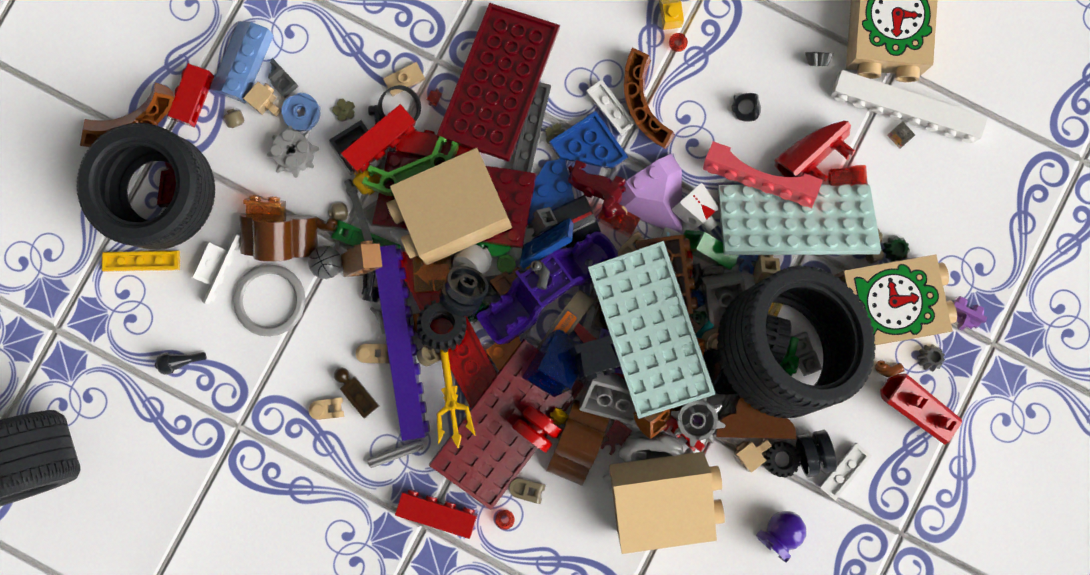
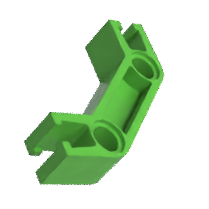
(410, 169)

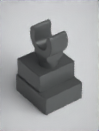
(543, 221)

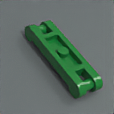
(355, 236)

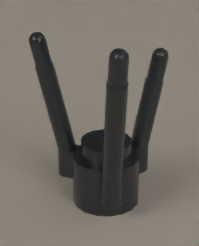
(370, 292)

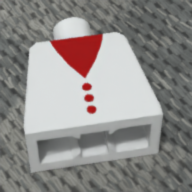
(697, 208)

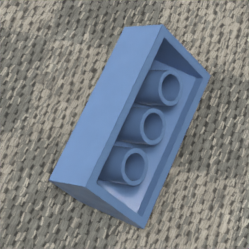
(242, 60)

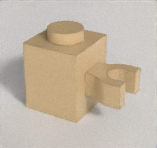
(262, 98)
(765, 267)
(751, 455)

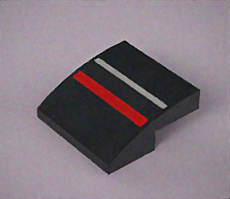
(582, 217)

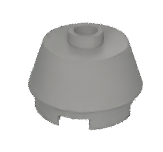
(473, 257)

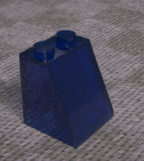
(553, 366)

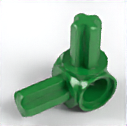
(791, 361)

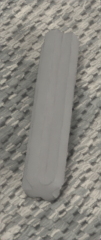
(395, 453)

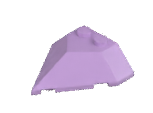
(655, 192)

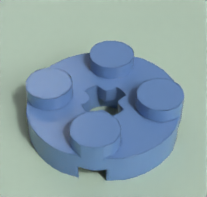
(297, 102)

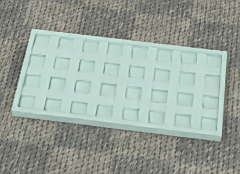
(768, 225)
(651, 330)

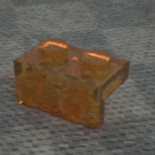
(271, 206)

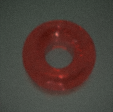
(680, 37)
(434, 97)
(500, 524)

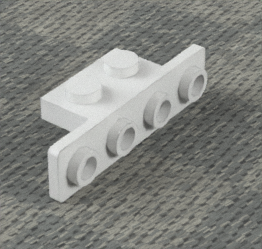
(213, 264)

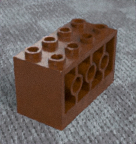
(677, 247)

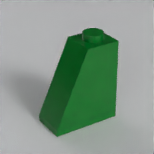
(709, 249)

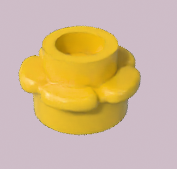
(559, 416)

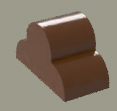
(277, 236)
(750, 423)
(578, 445)

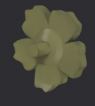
(344, 110)
(553, 132)

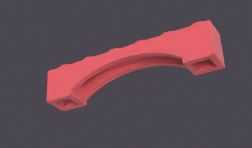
(796, 189)

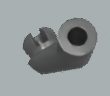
(542, 272)

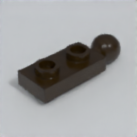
(356, 392)

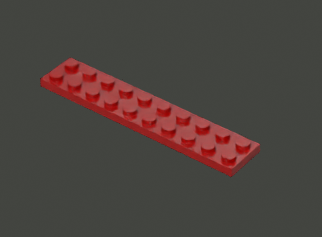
(469, 360)

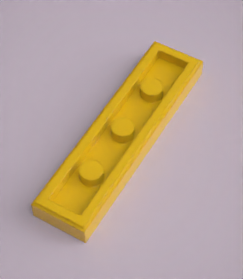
(140, 261)

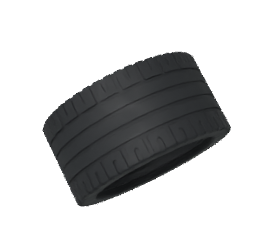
(841, 327)

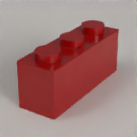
(190, 95)

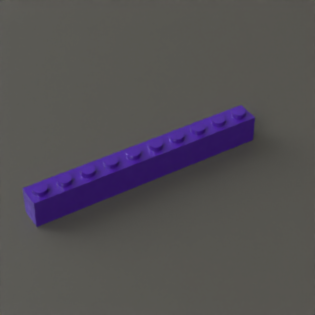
(400, 345)

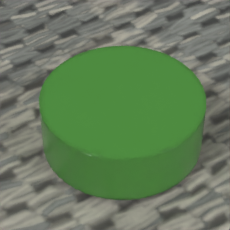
(506, 263)

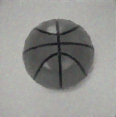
(325, 262)

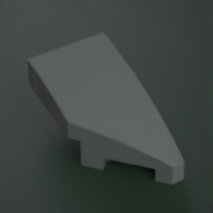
(281, 80)

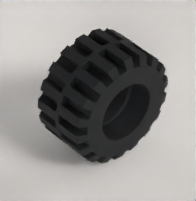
(778, 336)
(435, 340)

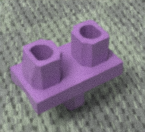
(968, 317)

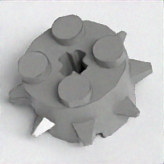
(285, 143)
(698, 431)

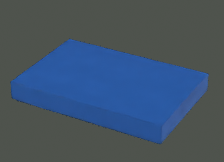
(547, 243)

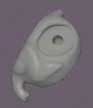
(641, 447)

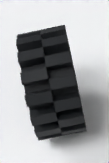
(794, 459)

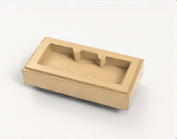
(406, 77)

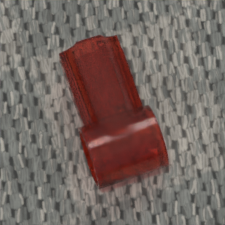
(848, 176)

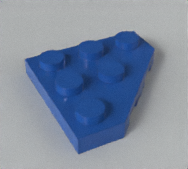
(589, 143)
(551, 187)

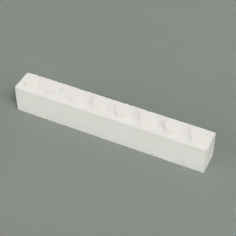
(908, 106)

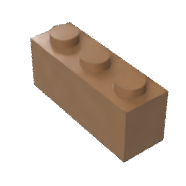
(361, 259)

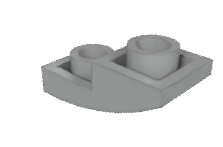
(807, 356)

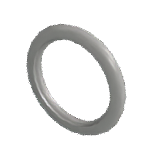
(289, 323)

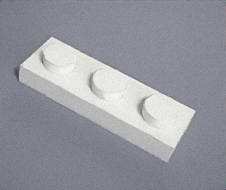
(611, 107)
(846, 471)

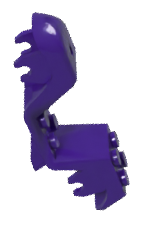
(524, 301)

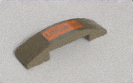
(571, 314)

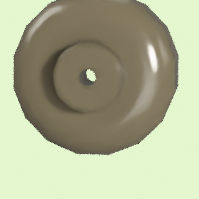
(233, 118)
(338, 211)

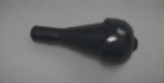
(167, 362)

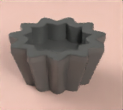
(818, 58)
(931, 357)

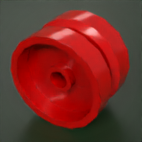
(539, 426)

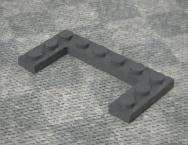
(531, 130)

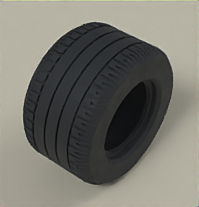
(106, 177)
(35, 455)

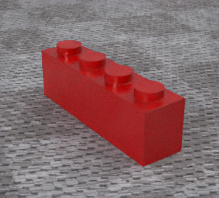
(378, 139)
(423, 144)
(436, 514)

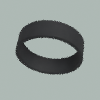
(407, 89)

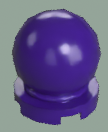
(783, 533)

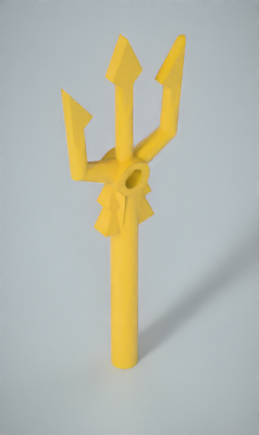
(451, 403)

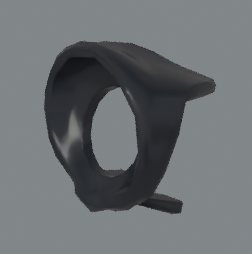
(752, 116)

